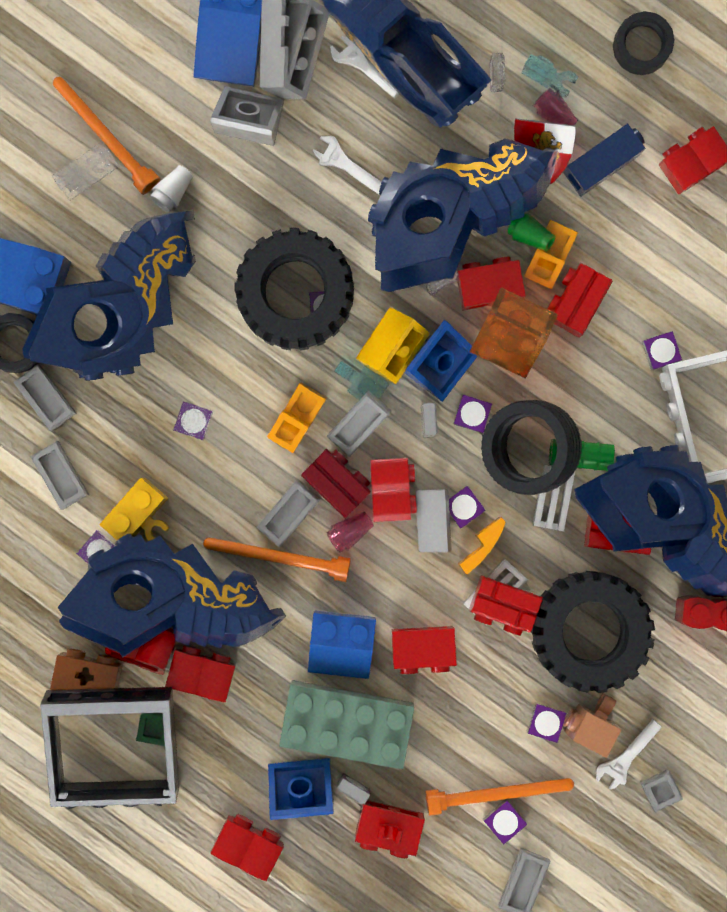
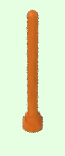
(143, 178)
(336, 568)
(439, 801)

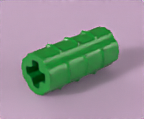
(593, 456)

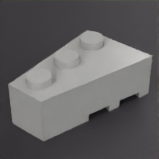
(290, 45)

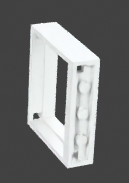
(676, 407)

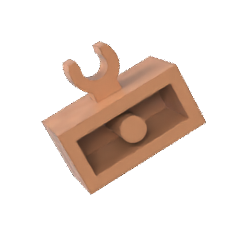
(592, 727)

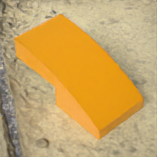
(547, 265)
(297, 417)
(488, 538)

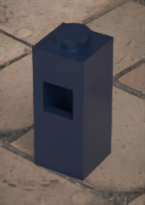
(605, 159)

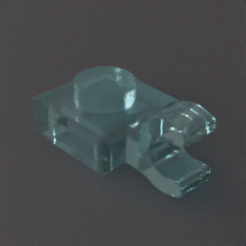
(542, 71)
(362, 381)

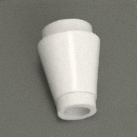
(171, 189)

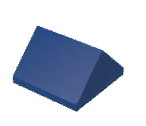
(441, 361)
(300, 789)

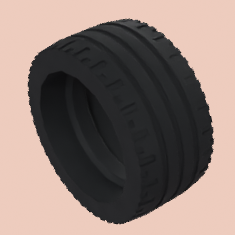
(496, 455)

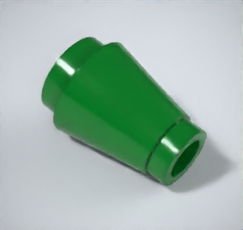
(531, 232)

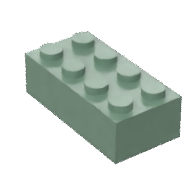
(347, 724)

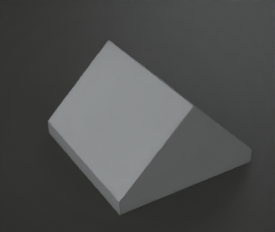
(247, 116)

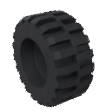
(286, 248)
(632, 642)

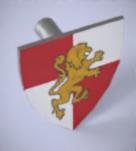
(547, 135)

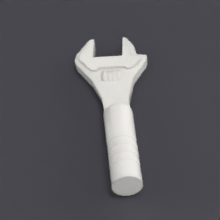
(353, 56)
(335, 157)
(618, 766)

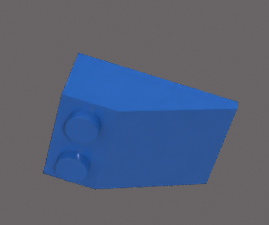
(228, 41)
(27, 274)

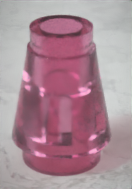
(554, 108)
(349, 531)

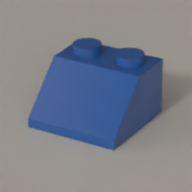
(341, 644)

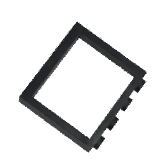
(108, 701)

